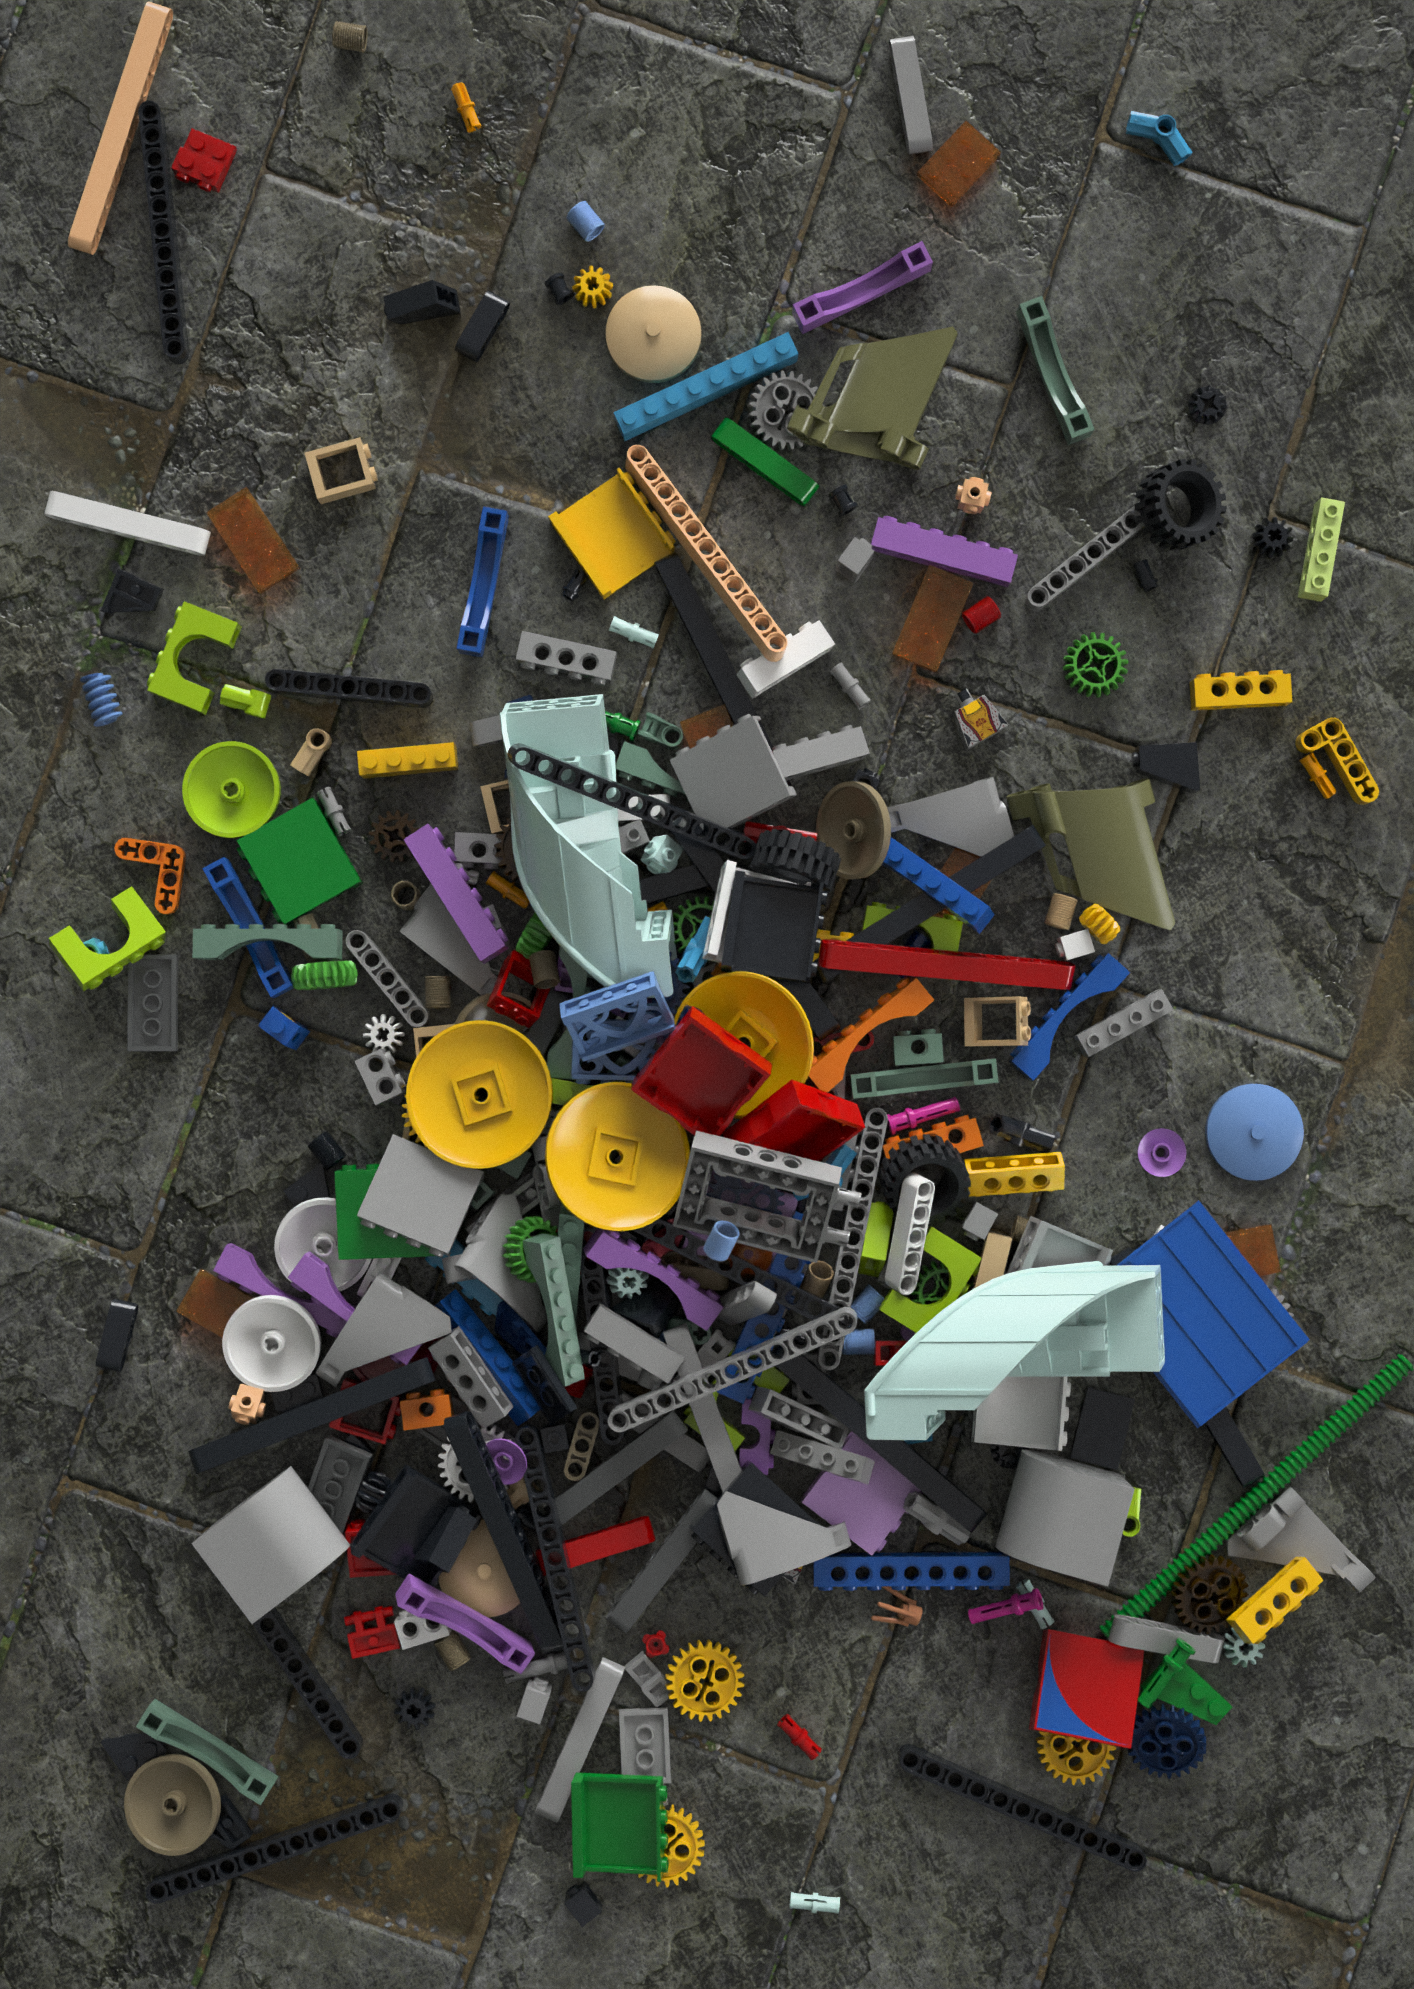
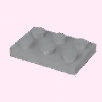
(645, 1742)

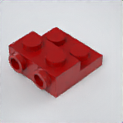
(203, 161)
(364, 1566)

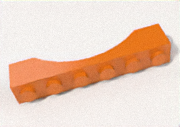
(906, 1000)

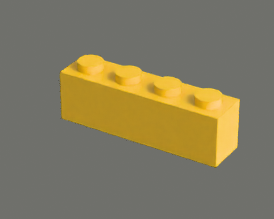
(407, 760)

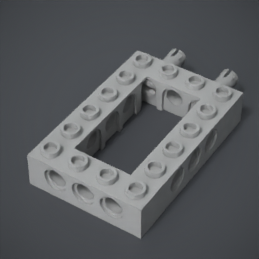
(771, 1168)

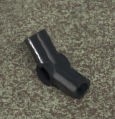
(1021, 1133)

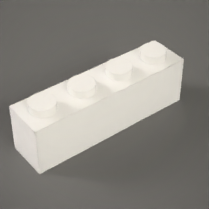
(801, 650)

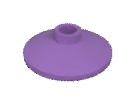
(1173, 1156)
(513, 1468)

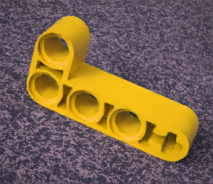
(1341, 763)

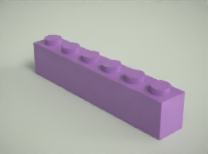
(944, 552)
(456, 894)

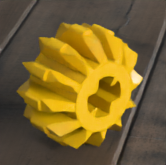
(593, 296)
(1099, 923)

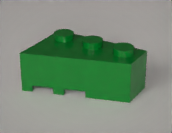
(1193, 1694)

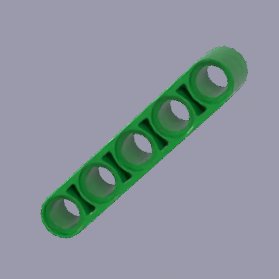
(764, 462)

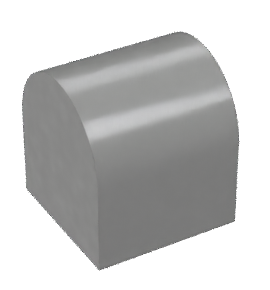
(1065, 1516)
(271, 1544)

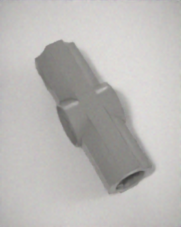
(935, 1518)

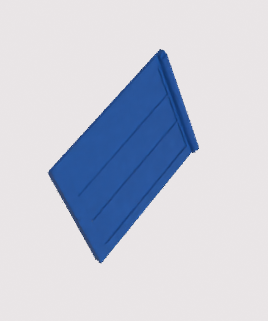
(1217, 1315)

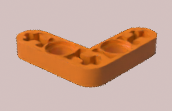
(160, 859)

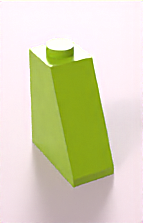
(876, 1239)

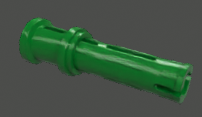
(622, 725)
(1172, 1664)

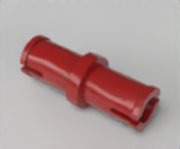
(799, 1737)

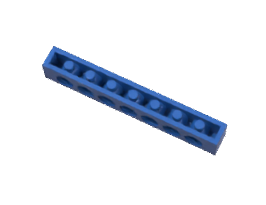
(744, 1389)
(923, 1561)

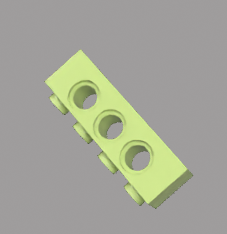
(1321, 549)

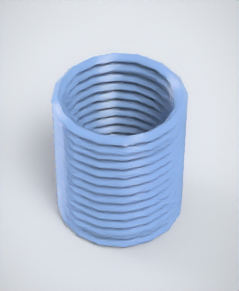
(585, 221)
(721, 1240)
(867, 1303)
(859, 1342)

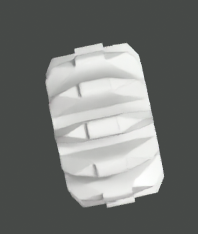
(375, 1033)

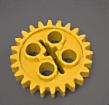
(684, 1673)
(1090, 1760)
(681, 1863)

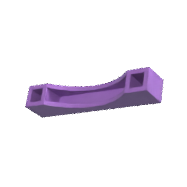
(835, 302)
(614, 1252)
(240, 1266)
(316, 1279)
(437, 1606)

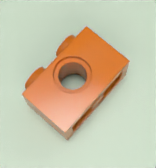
(414, 1417)

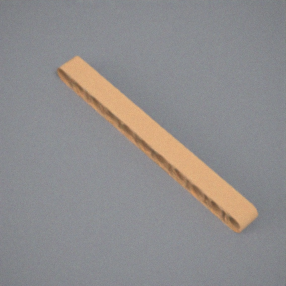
(120, 128)
(706, 563)

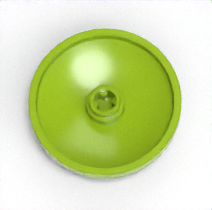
(231, 789)

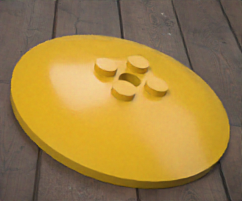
(767, 1016)
(445, 1087)
(650, 1167)

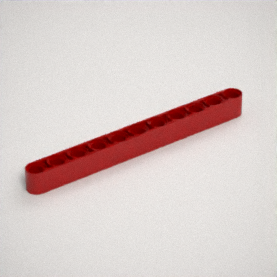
(945, 964)

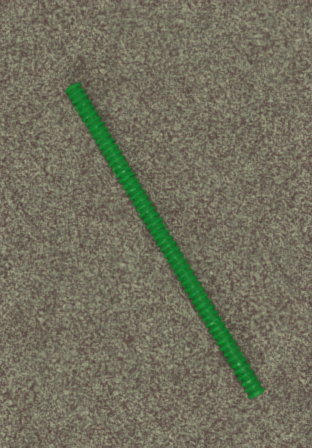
(1266, 1488)

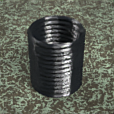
(326, 1150)

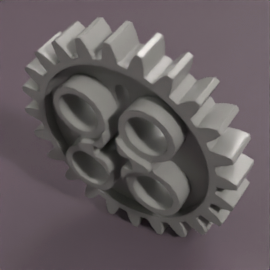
(767, 401)

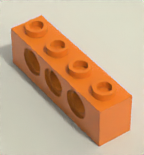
(967, 1127)

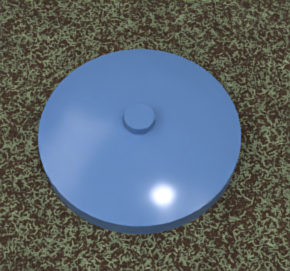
(1254, 1132)

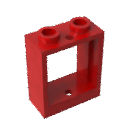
(520, 967)
(389, 1429)

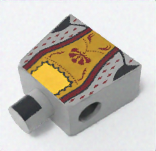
(976, 719)

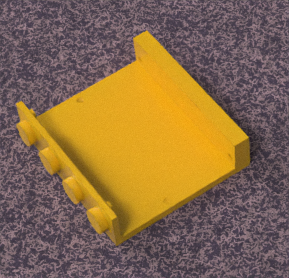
(613, 534)

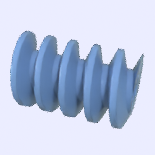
(100, 698)

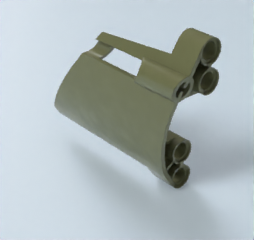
(879, 398)
(1106, 846)

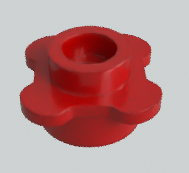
(653, 1650)

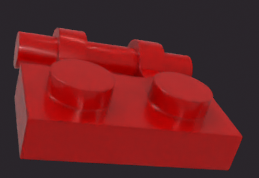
(374, 1639)

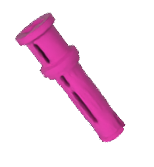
(911, 1118)
(1017, 1604)

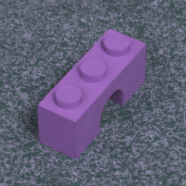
(758, 1452)

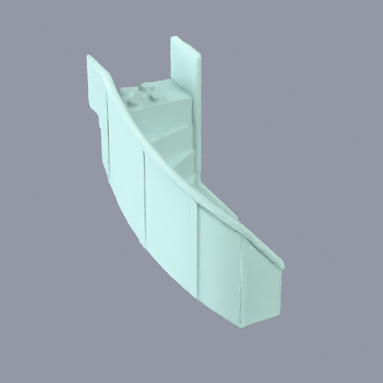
(572, 847)
(1019, 1325)

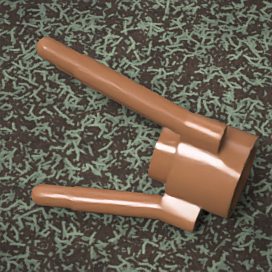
(908, 1612)

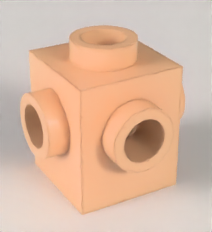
(969, 503)
(247, 1405)

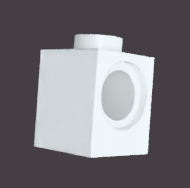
(1074, 945)

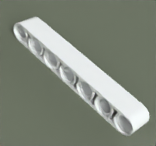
(127, 523)

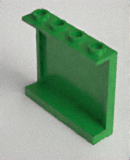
(298, 861)
(358, 1240)
(619, 1824)

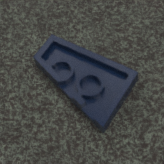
(514, 1330)

